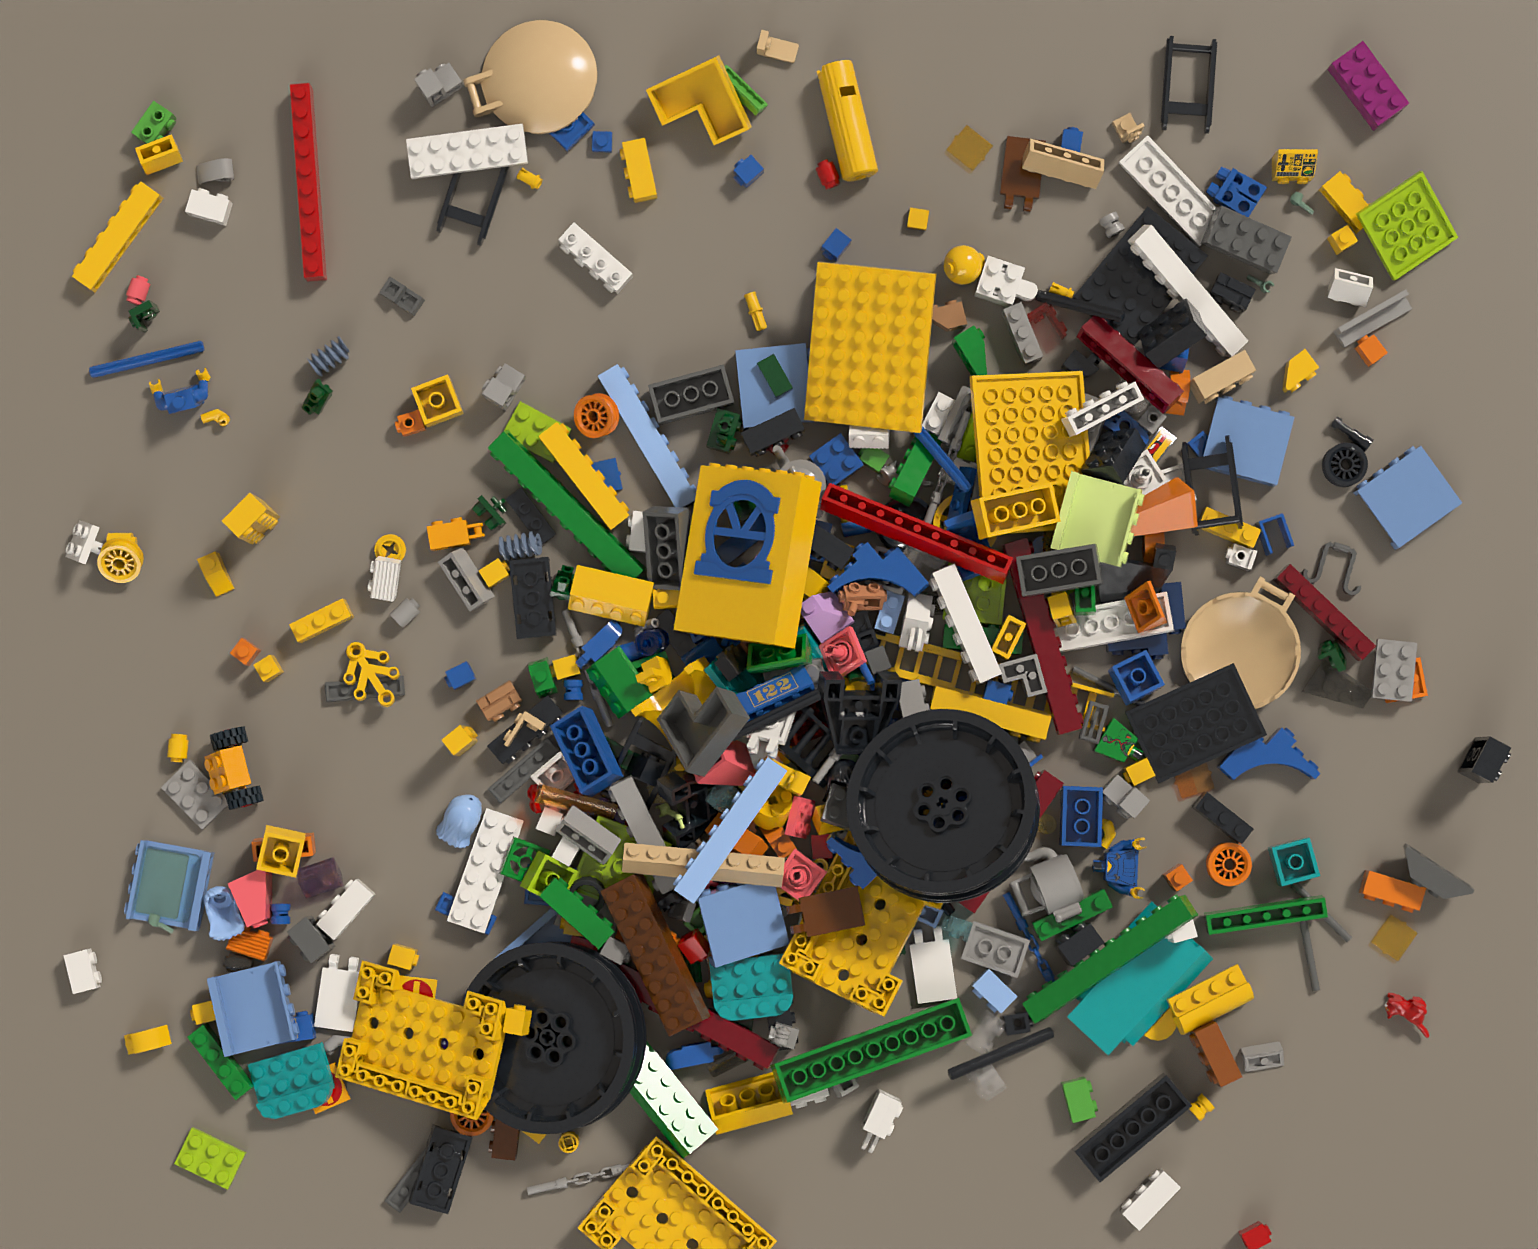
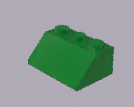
(770, 658)
(617, 682)

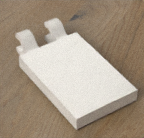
(774, 733)
(932, 968)
(336, 993)

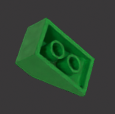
(971, 350)

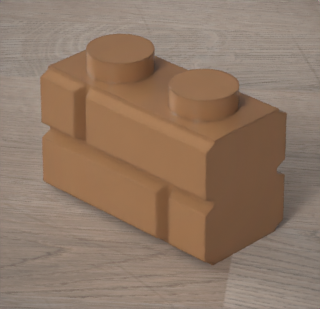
(499, 701)

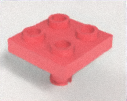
(843, 652)
(800, 817)
(801, 875)

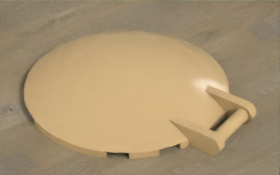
(536, 77)
(1250, 634)

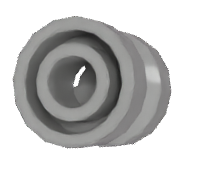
(1112, 224)

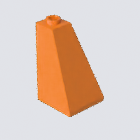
(1167, 509)

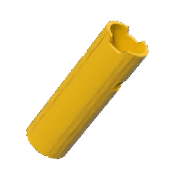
(847, 120)

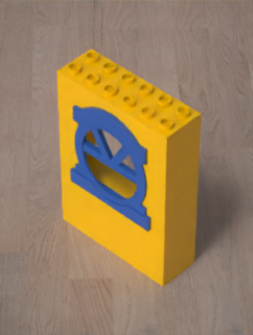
(766, 596)

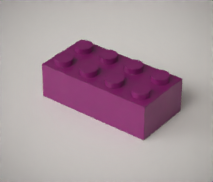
(1368, 85)

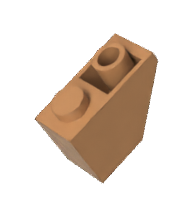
(949, 316)

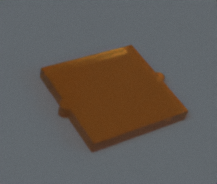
(1194, 781)

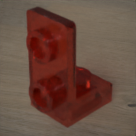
(1038, 315)

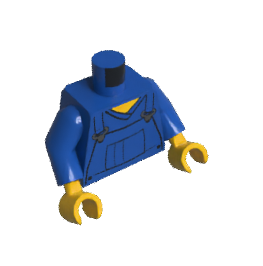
(181, 398)
(1121, 867)

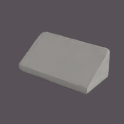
(1262, 1056)

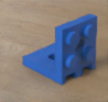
(965, 526)

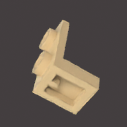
(776, 48)
(1127, 128)
(533, 723)

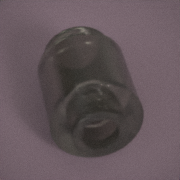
(237, 962)

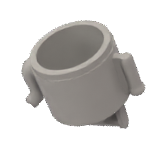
(801, 466)
(1052, 885)

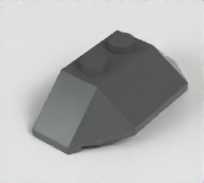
(1433, 876)

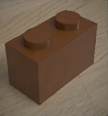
(505, 1141)

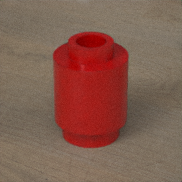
(828, 174)

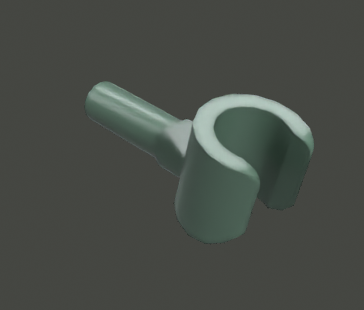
(1296, 199)
(1260, 283)
(154, 921)

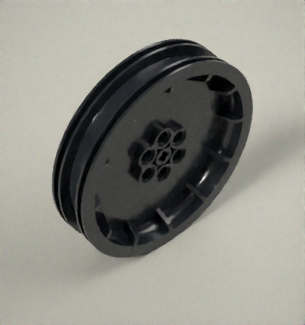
(963, 855)
(600, 1018)

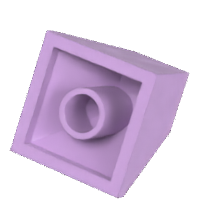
(825, 615)

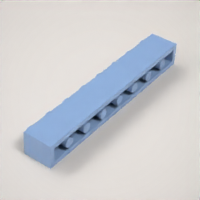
(647, 437)
(730, 830)

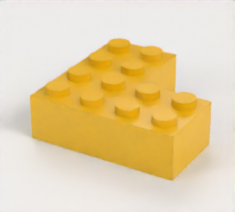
(705, 90)

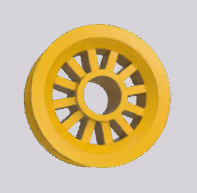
(117, 570)

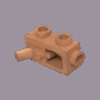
(862, 597)

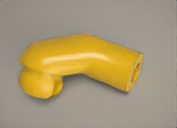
(216, 415)
(1109, 831)

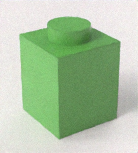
(873, 458)

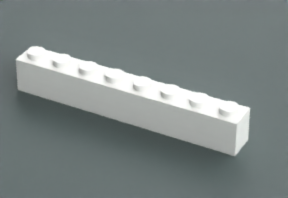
(1183, 285)

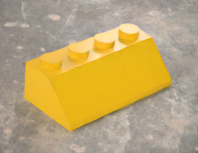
(611, 595)
(746, 1103)

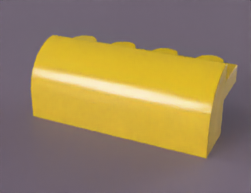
(1210, 999)

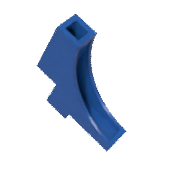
(870, 566)
(1274, 751)
(850, 855)

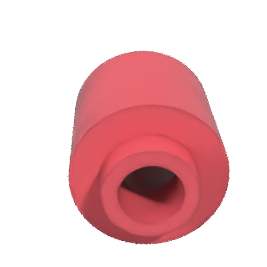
(137, 290)

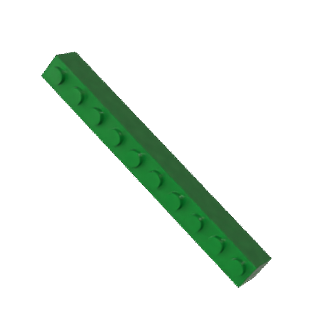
(564, 506)
(1109, 959)

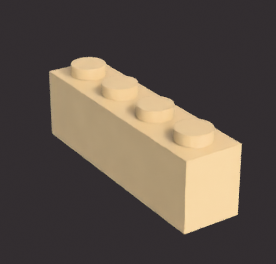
(1063, 163)

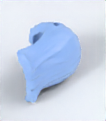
(460, 820)
(223, 914)

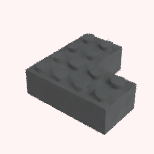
(702, 731)

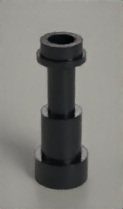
(1354, 435)

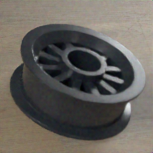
(1358, 475)

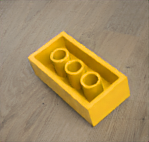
(1015, 511)
(251, 519)

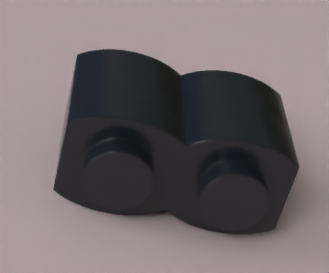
(732, 661)

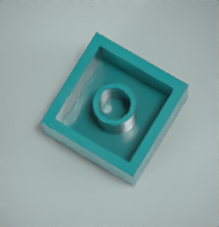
(1293, 861)

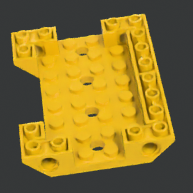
(869, 965)
(420, 1066)
(681, 1192)

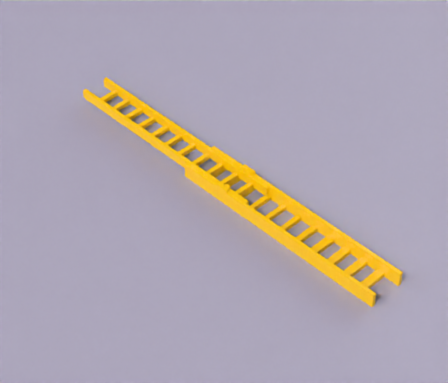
(942, 652)

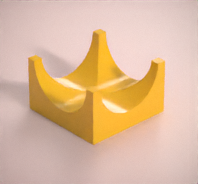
(690, 680)

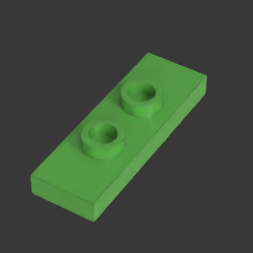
(746, 94)

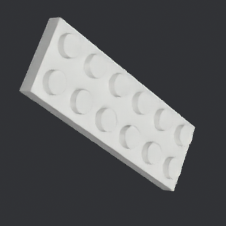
(467, 151)
(1169, 188)
(1109, 625)
(481, 876)

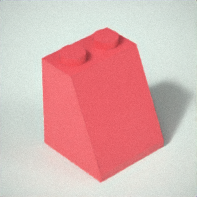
(731, 768)
(253, 897)

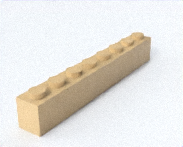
(672, 863)

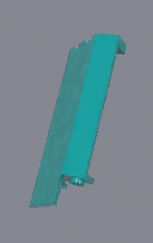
(1136, 994)

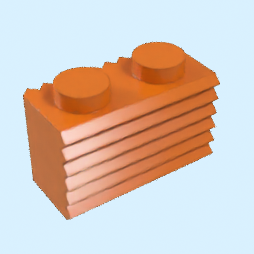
(251, 943)

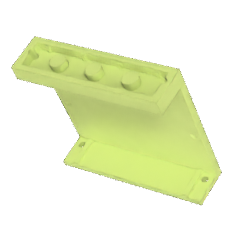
(1100, 515)

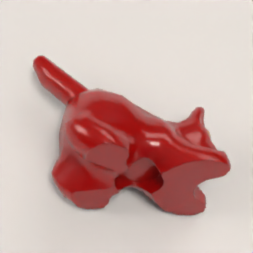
(1412, 1010)

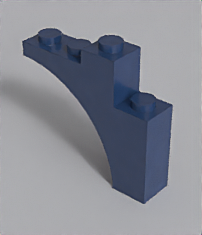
(1156, 644)

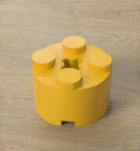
(775, 810)

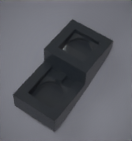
(864, 631)

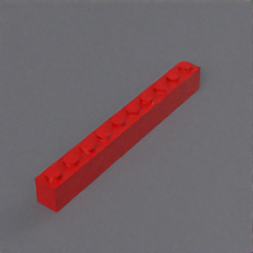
(308, 182)
(916, 533)

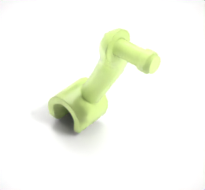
(665, 810)

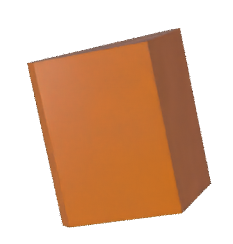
(1145, 608)

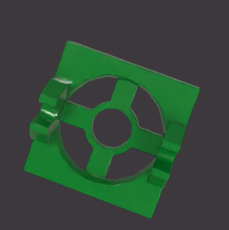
(515, 844)

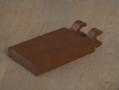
(1015, 180)
(828, 912)

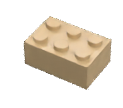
(1222, 377)

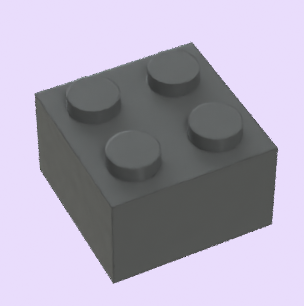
(310, 939)

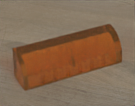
(564, 800)

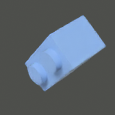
(889, 614)
(993, 990)

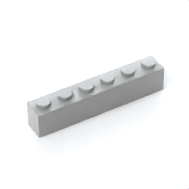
(640, 823)

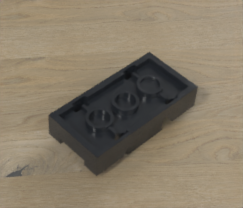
(532, 598)
(440, 1169)

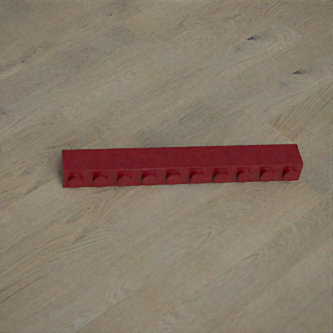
(1046, 646)
(724, 1031)

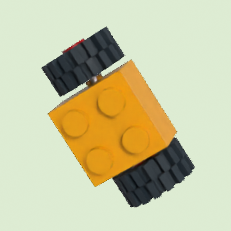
(229, 769)

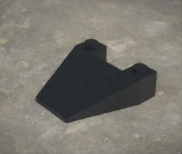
(1123, 580)
(857, 715)
(682, 790)

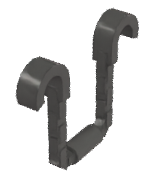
(1342, 548)

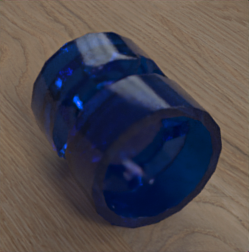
(652, 641)

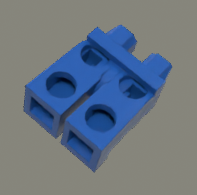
(1237, 192)

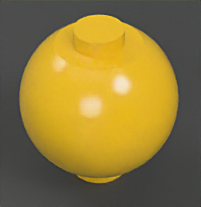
(963, 264)

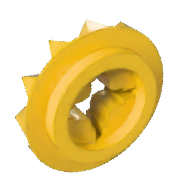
(389, 540)

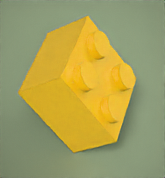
(437, 401)
(280, 851)

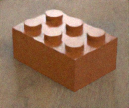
(1215, 1054)

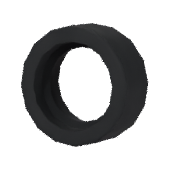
(592, 882)

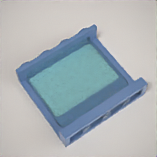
(169, 883)

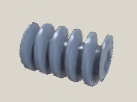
(329, 356)
(520, 547)

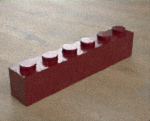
(1130, 363)
(1324, 612)

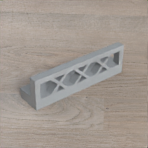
(1373, 319)

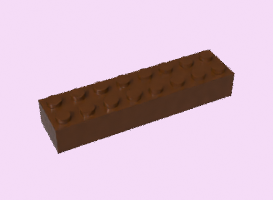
(655, 953)

